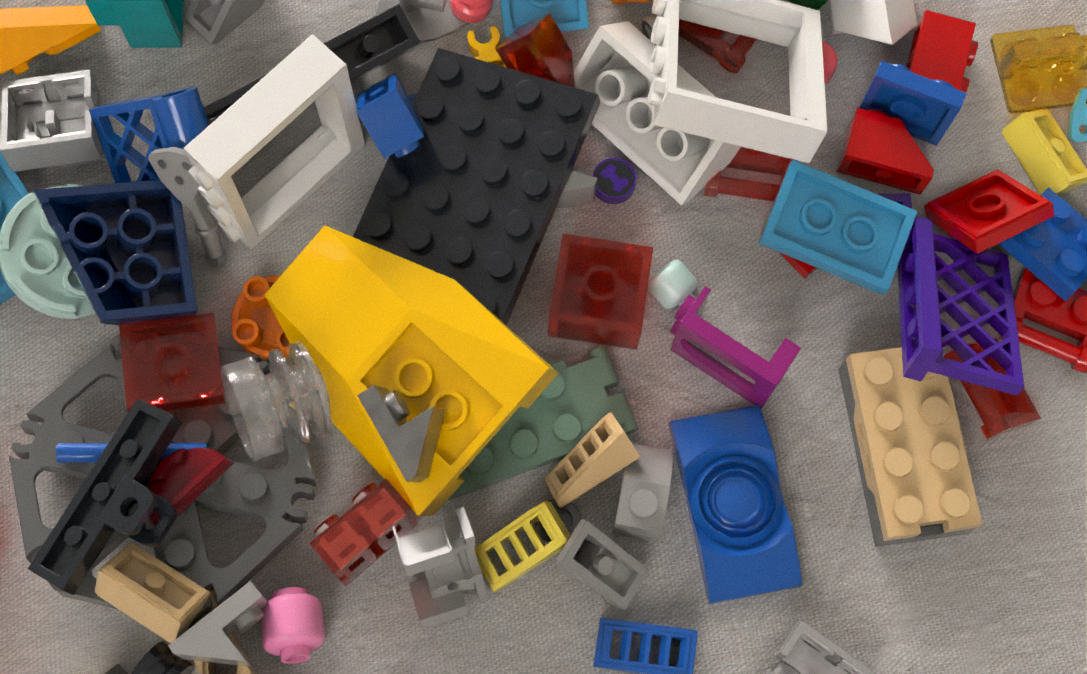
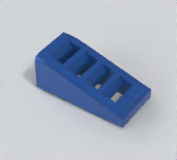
(686, 656)

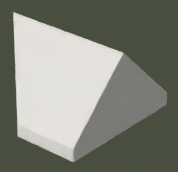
(873, 19)

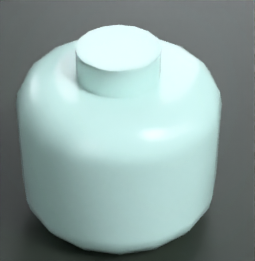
(672, 284)

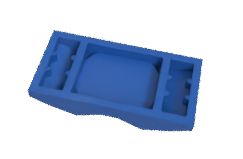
(736, 504)

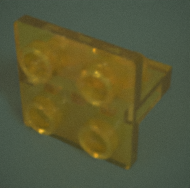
(1040, 67)

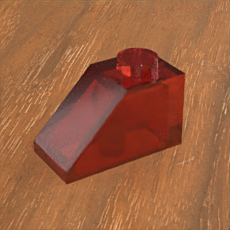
(539, 51)

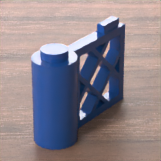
(177, 119)

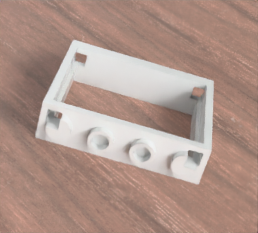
(256, 118)
(733, 122)

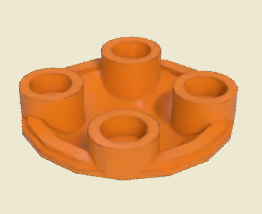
(254, 321)

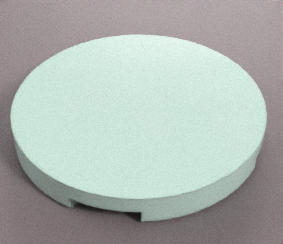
(37, 264)

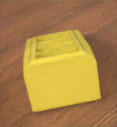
(555, 528)

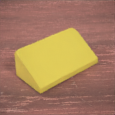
(1045, 152)

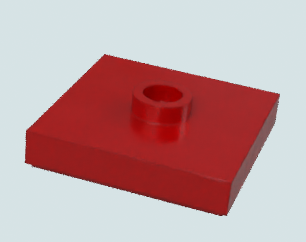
(988, 210)

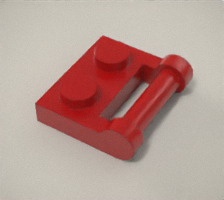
(1043, 306)

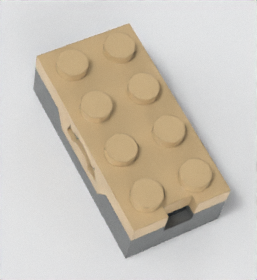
(908, 450)

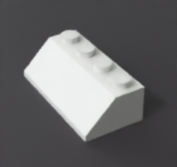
(618, 71)

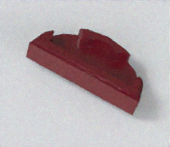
(186, 476)

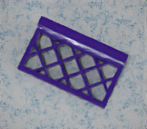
(924, 300)

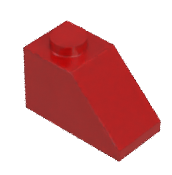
(884, 153)

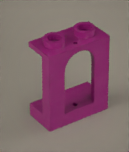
(766, 374)

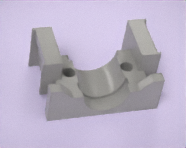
(449, 565)

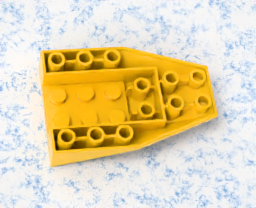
(412, 332)

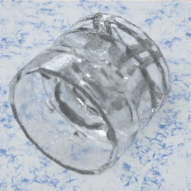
(279, 400)

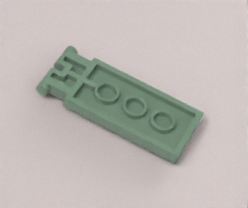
(552, 423)

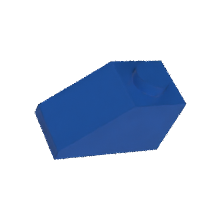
(390, 117)

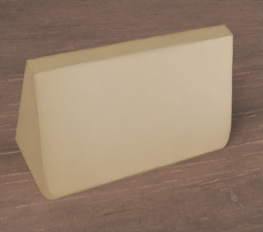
(150, 592)

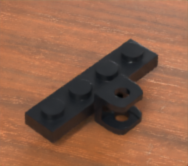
(112, 500)

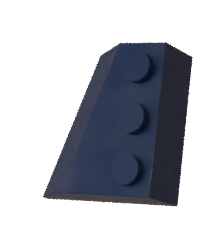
(125, 248)

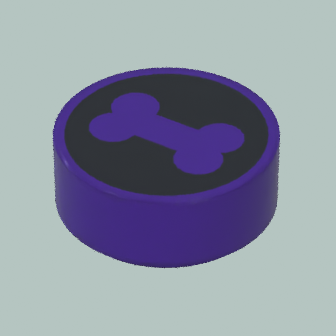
(614, 180)

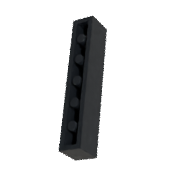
(361, 49)

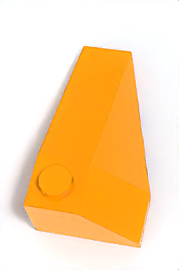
(40, 30)

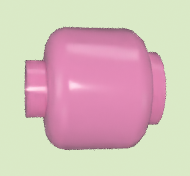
(292, 625)

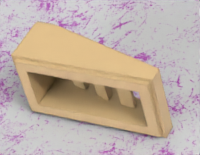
(591, 461)

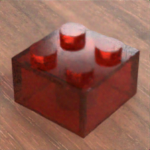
(600, 291)

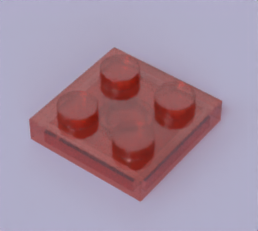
(172, 362)

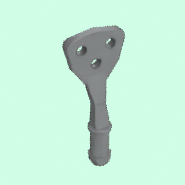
(172, 169)

